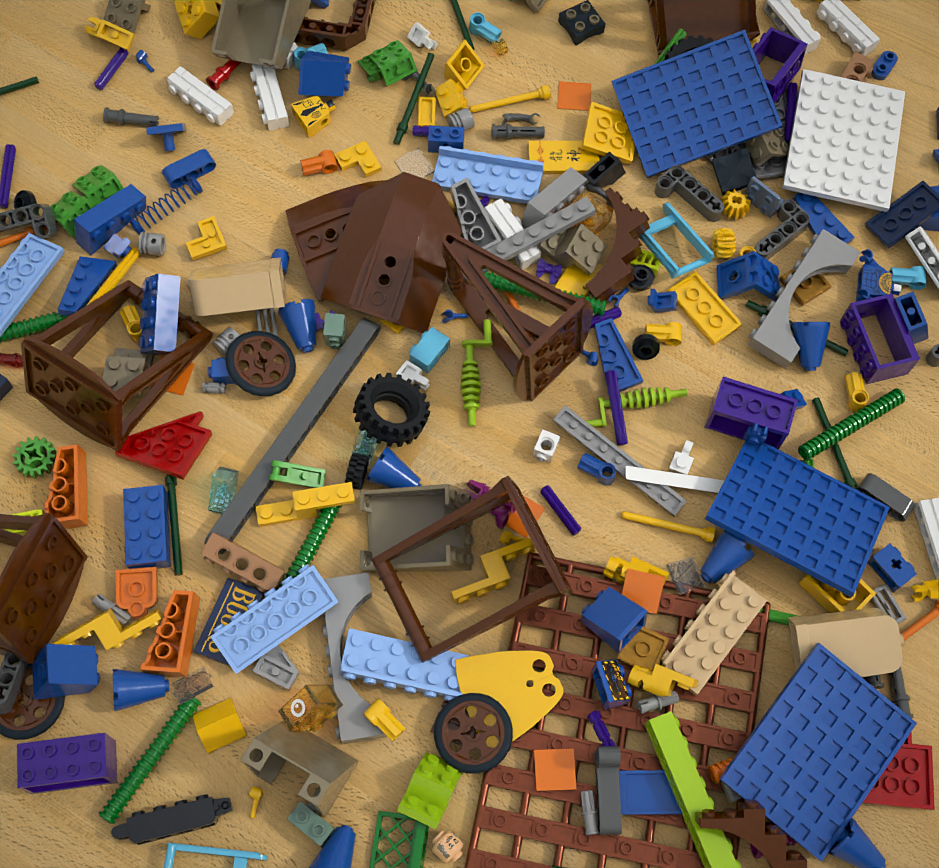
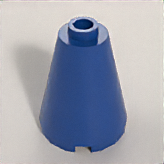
(300, 323)
(812, 340)
(392, 472)
(725, 557)
(136, 688)
(856, 848)
(337, 850)

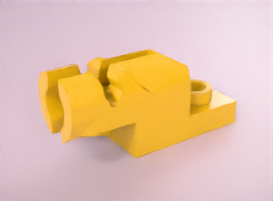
(110, 33)
(618, 567)
(660, 680)

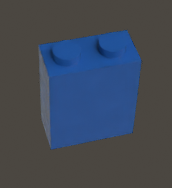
(913, 317)

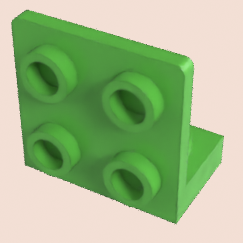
(394, 62)
(98, 185)
(69, 208)

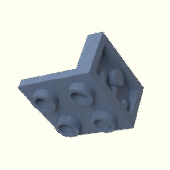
(763, 197)

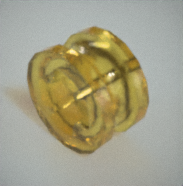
(500, 47)

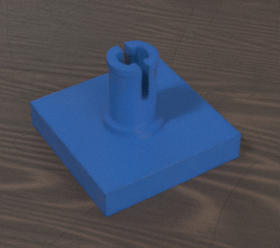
(167, 133)

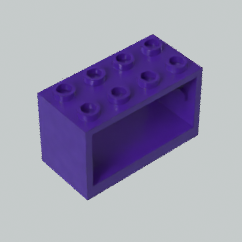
(782, 49)
(894, 331)
(742, 405)
(66, 763)

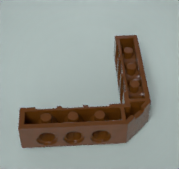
(338, 35)

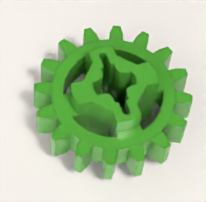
(33, 449)

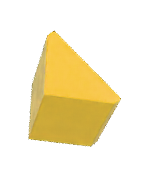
(463, 65)
(219, 725)

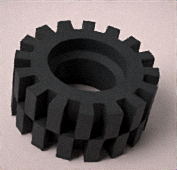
(357, 470)

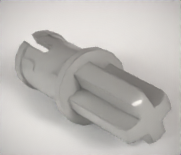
(104, 604)
(657, 702)
(589, 812)

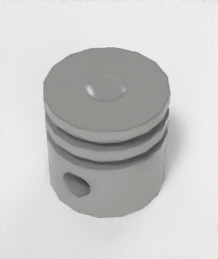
(461, 119)
(152, 244)
(224, 340)

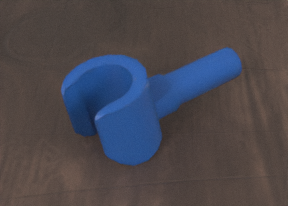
(141, 58)
(618, 297)
(451, 315)
(592, 357)

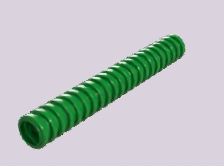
(503, 284)
(31, 326)
(851, 424)
(313, 540)
(149, 760)

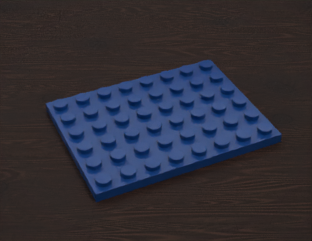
(696, 103)
(799, 515)
(818, 751)

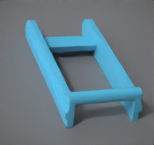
(674, 218)
(240, 860)

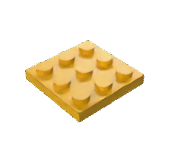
(606, 132)

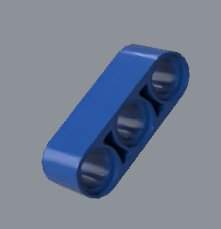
(191, 165)

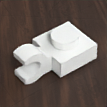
(419, 36)
(414, 373)
(682, 461)

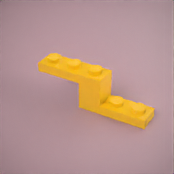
(305, 504)
(494, 570)
(109, 629)

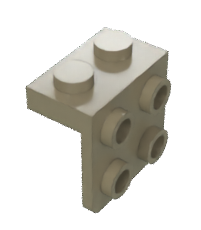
(125, 13)
(766, 146)

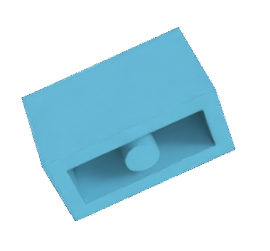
(429, 349)

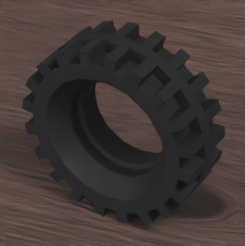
(398, 392)

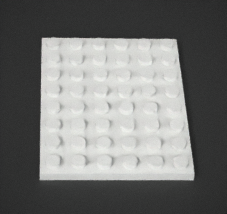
(844, 140)

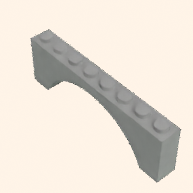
(774, 334)
(351, 593)

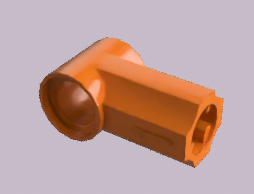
(324, 162)

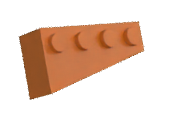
(69, 487)
(174, 637)

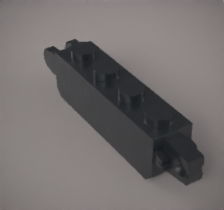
(173, 820)

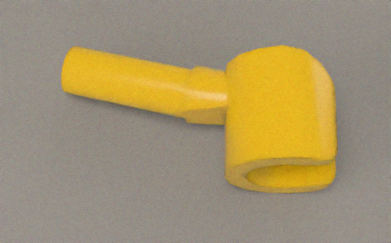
(506, 536)
(255, 793)

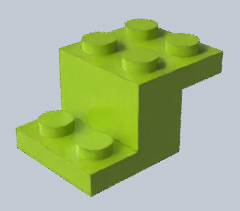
(429, 790)

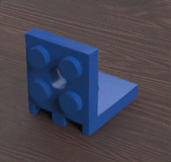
(753, 273)

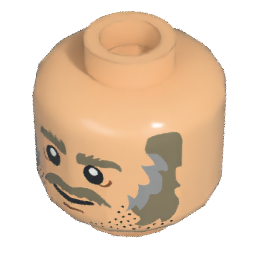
(447, 846)

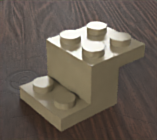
(575, 246)
(125, 366)

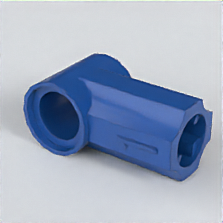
(596, 467)

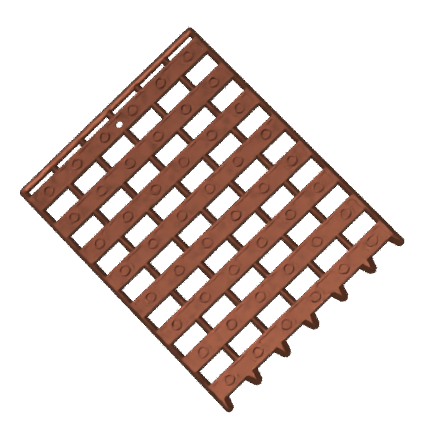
(623, 717)

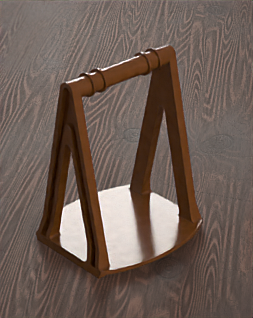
(702, 17)
(541, 358)
(82, 396)
(501, 494)
(36, 582)

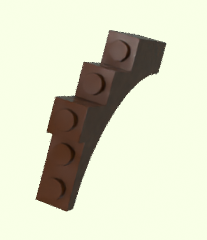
(617, 270)
(749, 824)

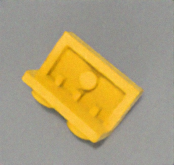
(451, 97)

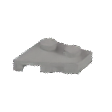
(277, 668)

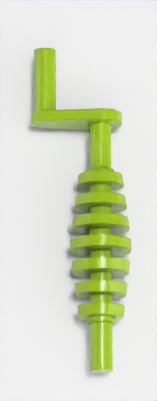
(470, 378)
(645, 398)

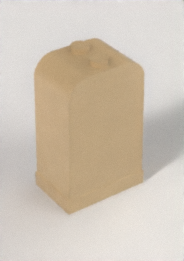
(237, 287)
(860, 638)

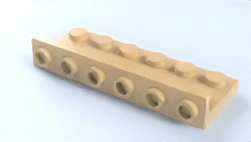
(714, 630)

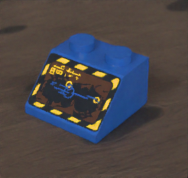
(611, 684)

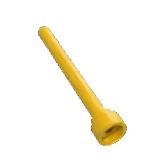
(543, 92)
(705, 533)

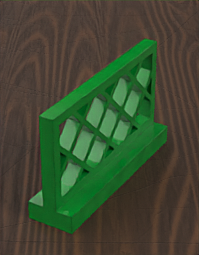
(418, 843)

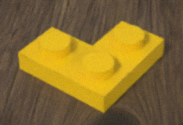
(358, 155)
(210, 242)

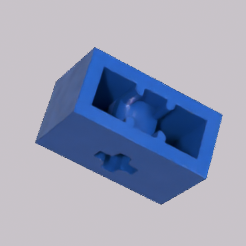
(444, 137)
(882, 563)

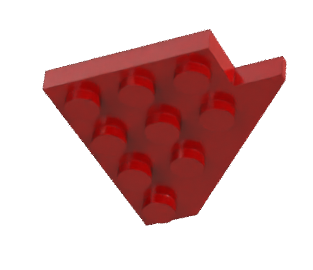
(168, 447)
(906, 779)

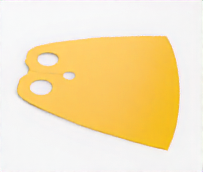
(505, 678)

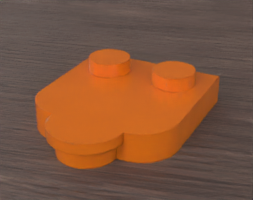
(136, 590)

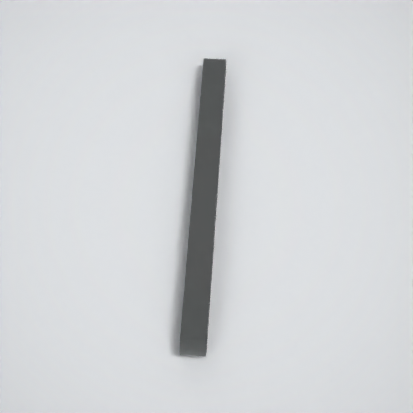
(296, 430)

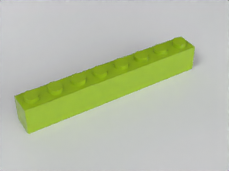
(689, 790)

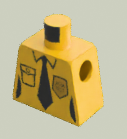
(312, 114)

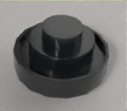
(24, 198)
(643, 278)
(645, 346)

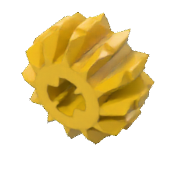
(735, 204)
(723, 243)

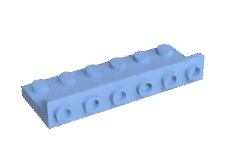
(489, 174)
(24, 274)
(273, 618)
(398, 665)

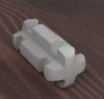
(213, 387)

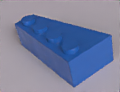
(108, 218)

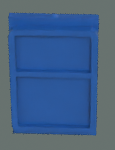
(646, 793)

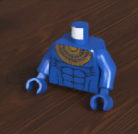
(874, 279)

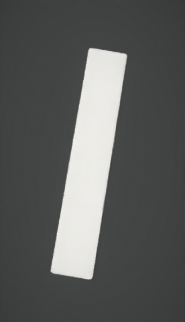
(673, 479)

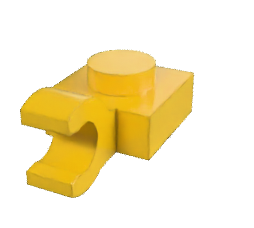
(928, 588)

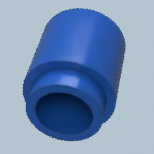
(284, 258)

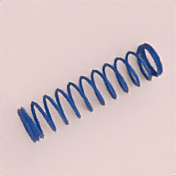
(135, 223)

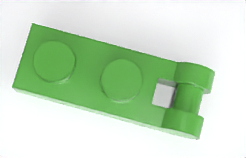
(297, 474)

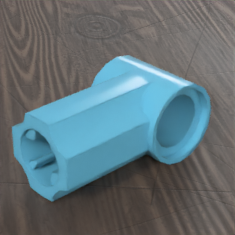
(481, 27)
(301, 51)
(914, 277)

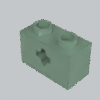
(335, 330)
(311, 824)

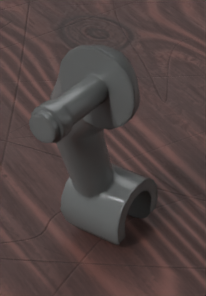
(427, 88)
(518, 117)
(595, 189)

